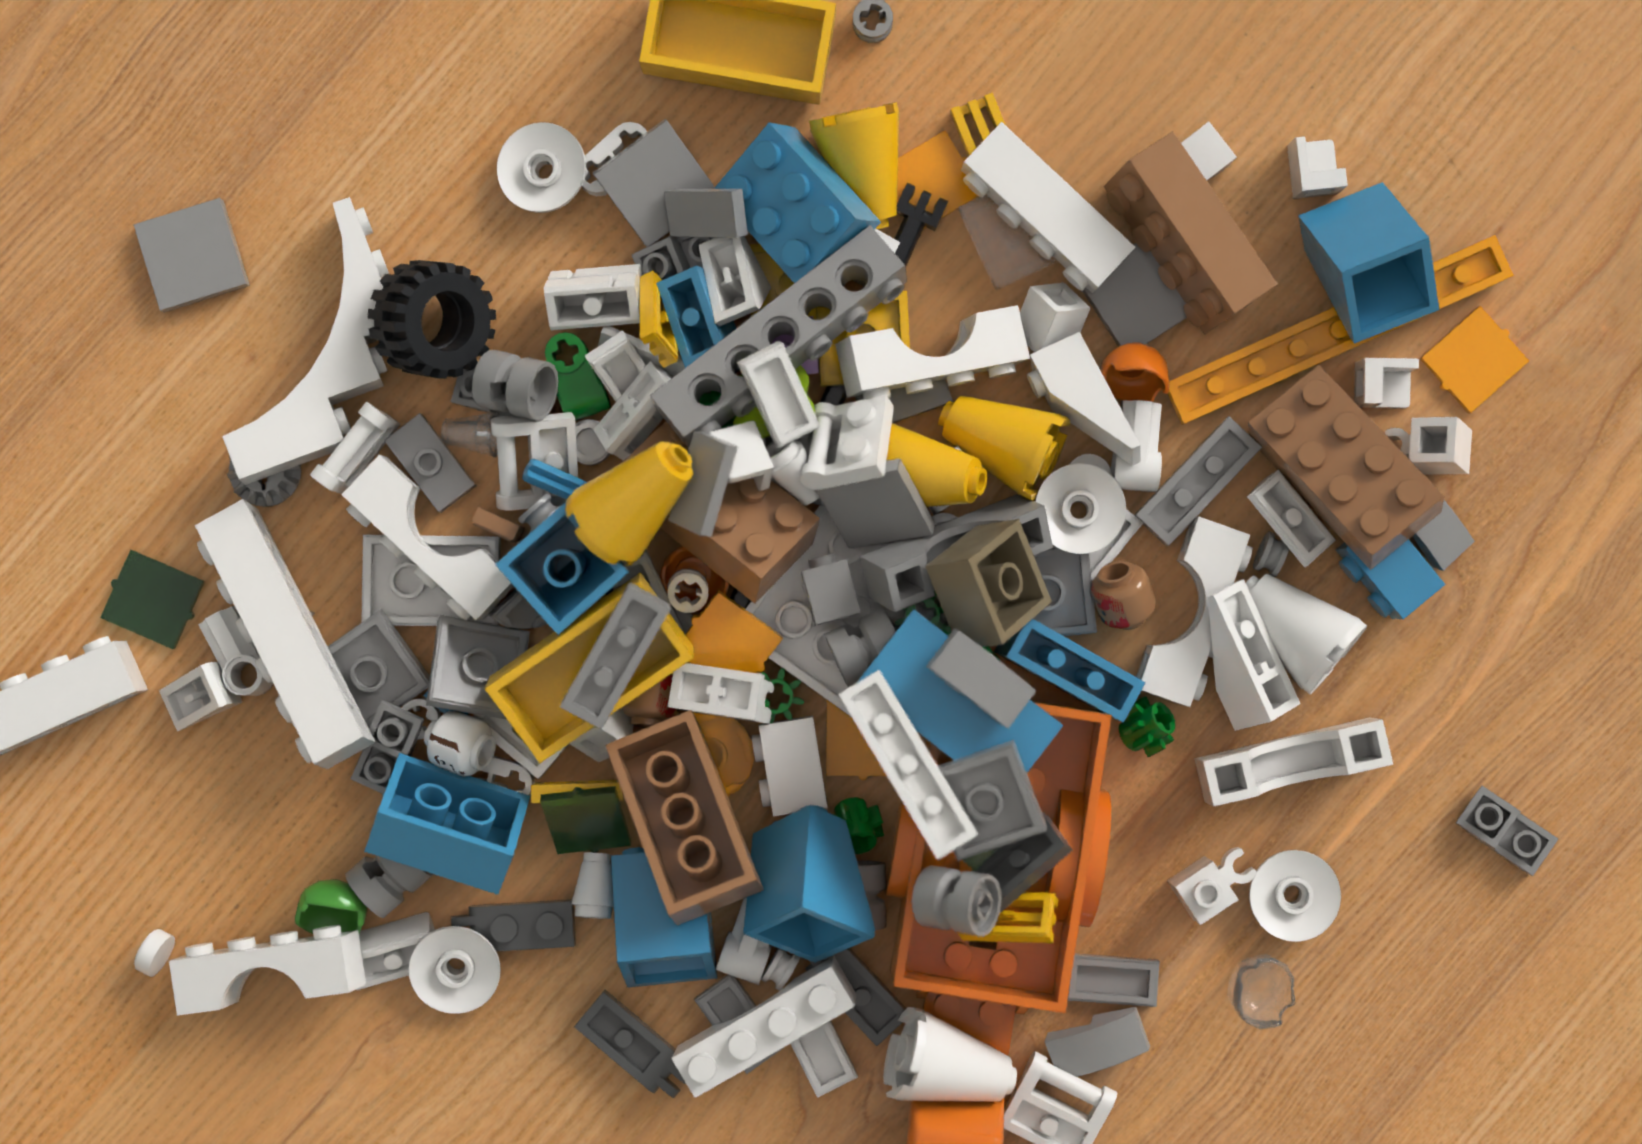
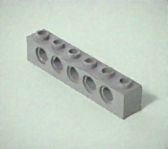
(861, 258)

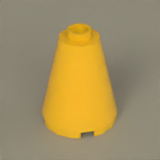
(864, 154)
(1008, 439)
(937, 470)
(630, 502)

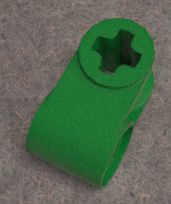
(578, 385)

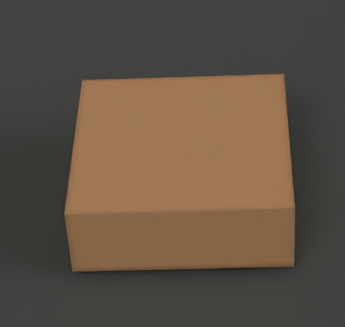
(497, 525)

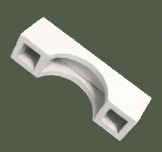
(882, 362)
(388, 501)
(1212, 558)
(1293, 759)
(318, 964)
(763, 1030)

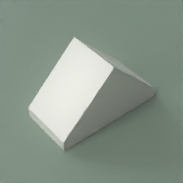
(732, 278)
(198, 696)

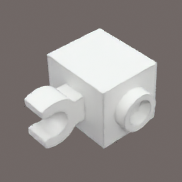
(1436, 444)
(1206, 888)

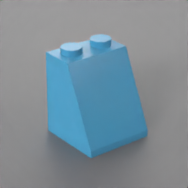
(559, 571)

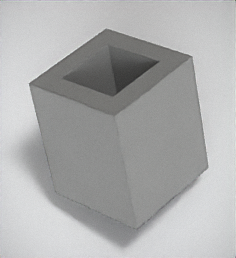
(830, 589)

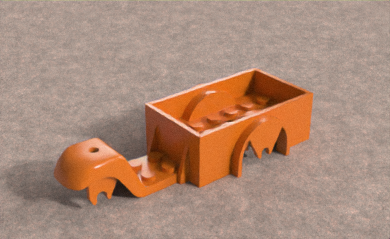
(986, 986)

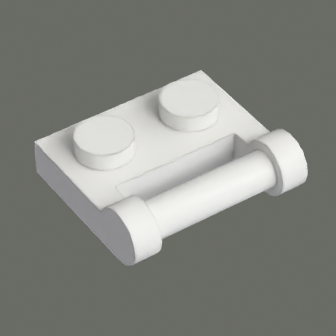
(549, 441)
(861, 443)
(356, 449)
(1048, 1120)

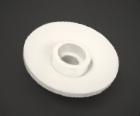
(526, 154)
(1102, 500)
(1317, 898)
(451, 988)

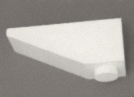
(1079, 391)
(1246, 661)

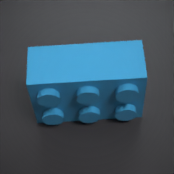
(795, 200)
(448, 824)

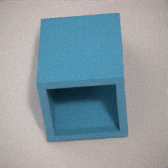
(1371, 261)
(810, 886)
(648, 941)

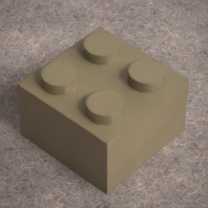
(989, 583)

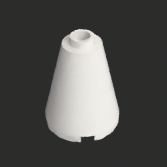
(1304, 629)
(944, 1063)

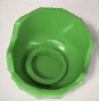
(330, 904)

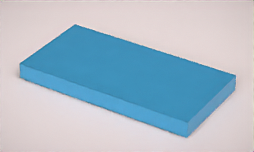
(943, 714)

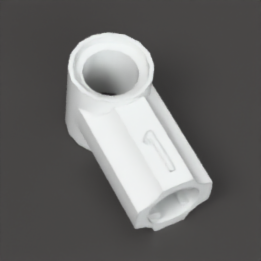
(1145, 422)
(232, 652)
(742, 954)

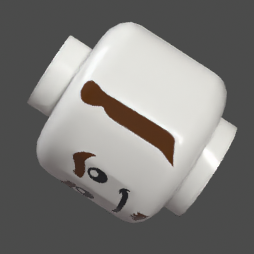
(459, 743)

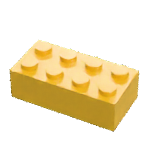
(741, 45)
(537, 680)

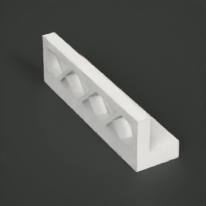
(908, 765)

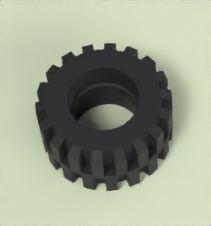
(400, 312)

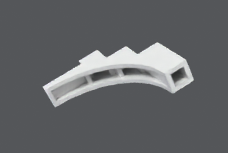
(305, 421)

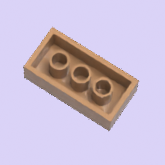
(1188, 233)
(1345, 467)
(754, 532)
(684, 818)

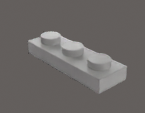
(1197, 481)
(615, 655)

